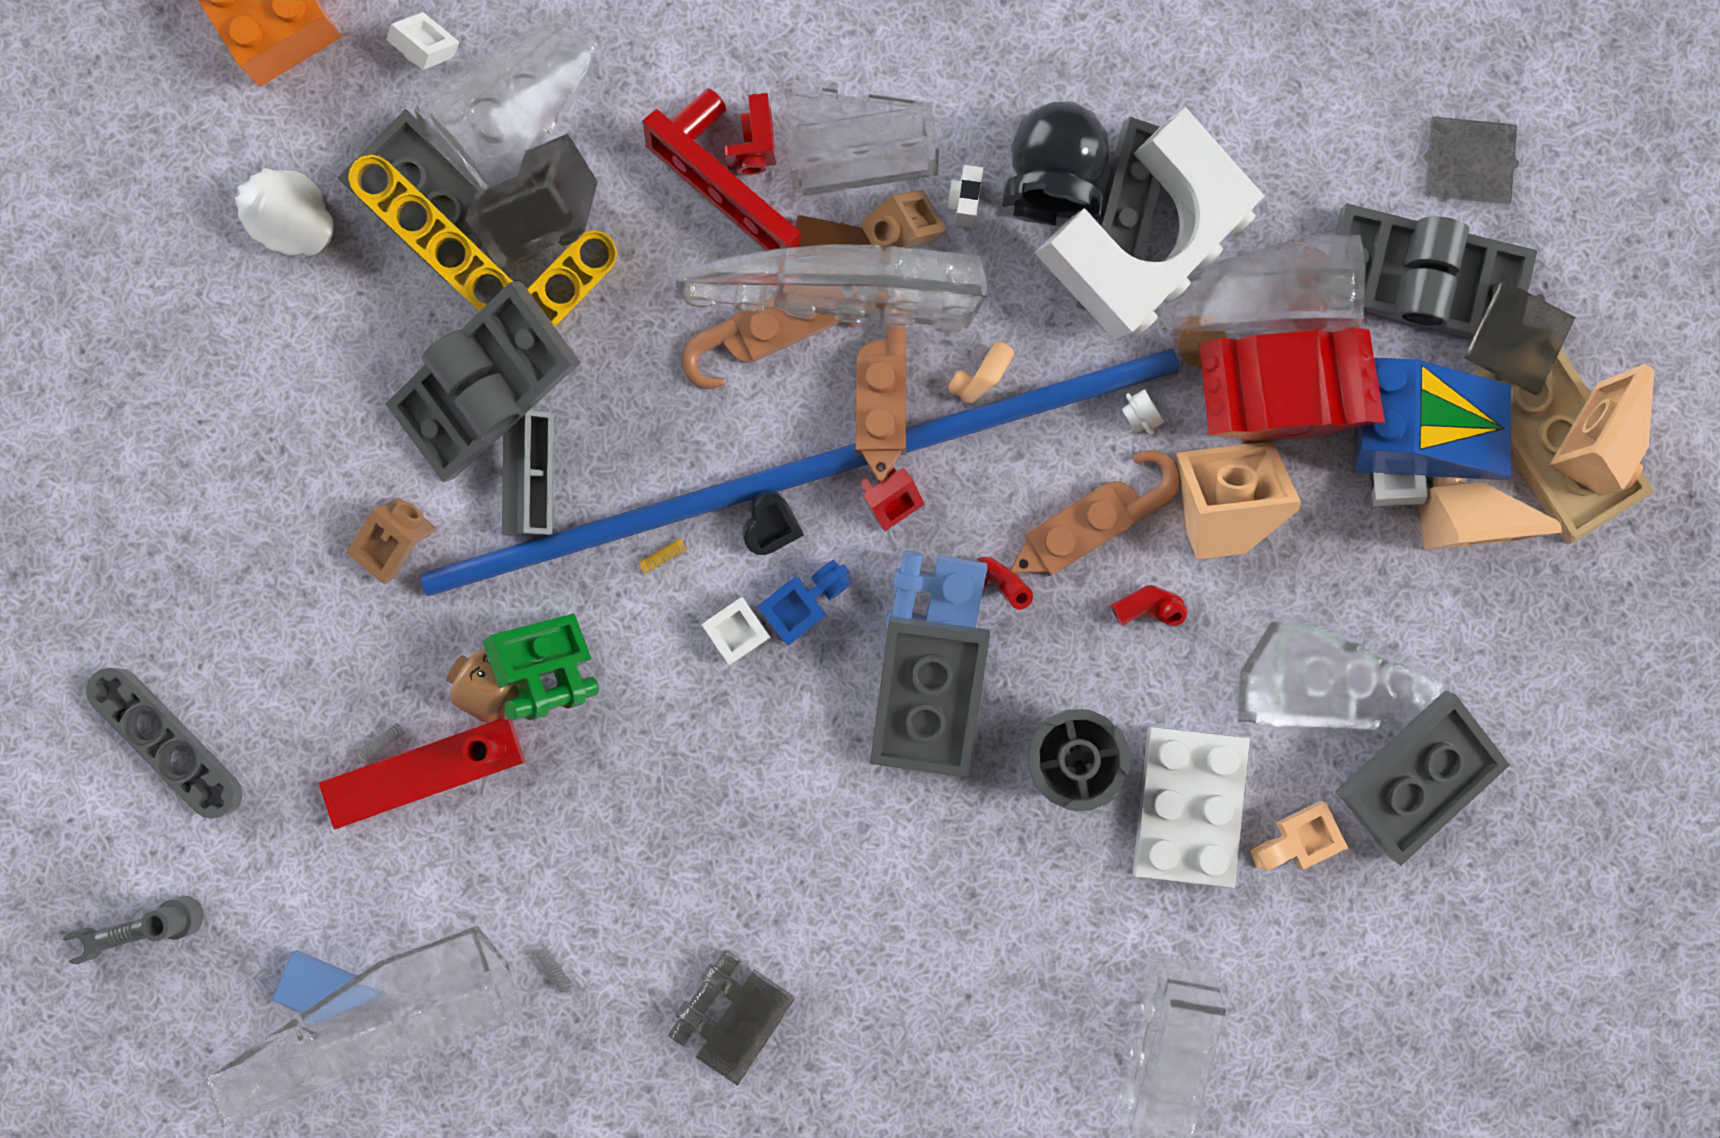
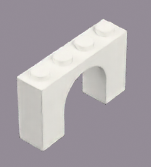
(1211, 202)

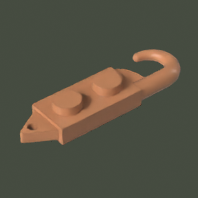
(750, 339)
(881, 401)
(1095, 519)

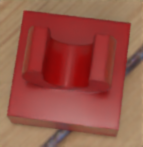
(892, 498)

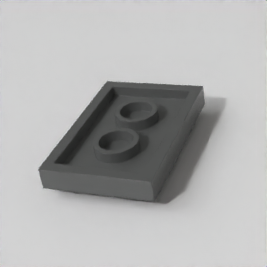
(430, 174)
(929, 696)
(1423, 777)

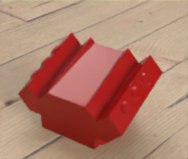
(1290, 384)

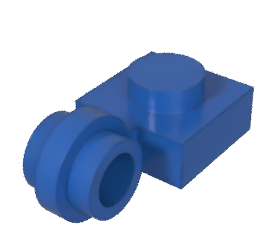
(795, 609)

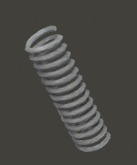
(382, 746)
(545, 964)

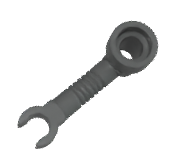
(171, 920)

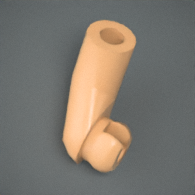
(986, 377)

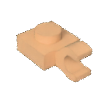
(1305, 837)

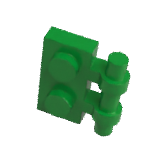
(538, 650)

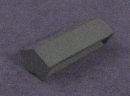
(528, 476)

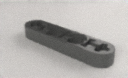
(159, 749)

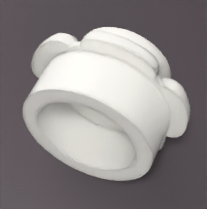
(1142, 412)

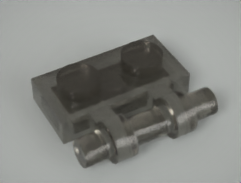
(744, 1026)

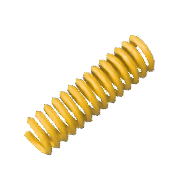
(661, 552)

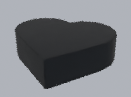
(771, 524)

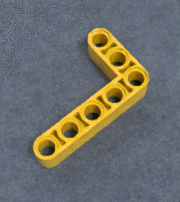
(476, 264)

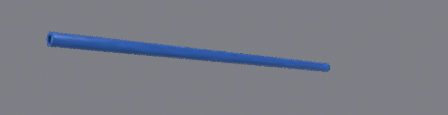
(794, 474)

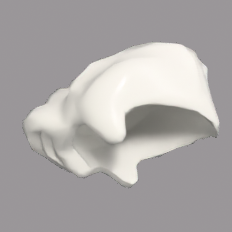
(285, 212)

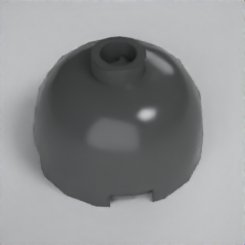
(1094, 742)

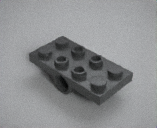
(1432, 269)
(482, 380)

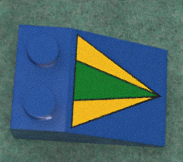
(1437, 424)

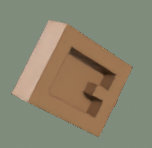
(904, 221)
(389, 538)

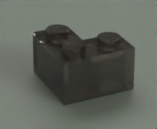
(538, 207)

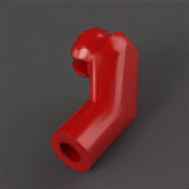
(1007, 583)
(1152, 602)

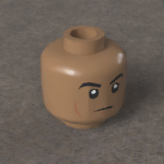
(477, 689)

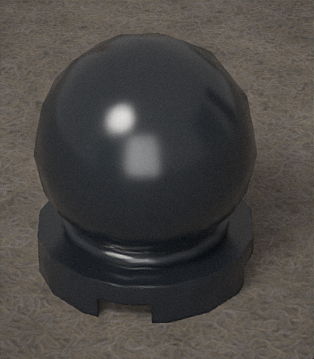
(1057, 162)

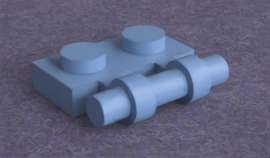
(954, 589)

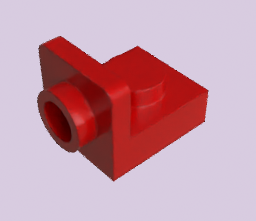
(756, 128)

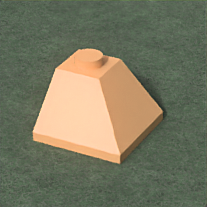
(1610, 433)
(1233, 497)
(1477, 515)

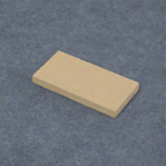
(1537, 433)

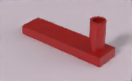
(675, 146)
(421, 772)

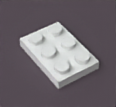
(1191, 807)

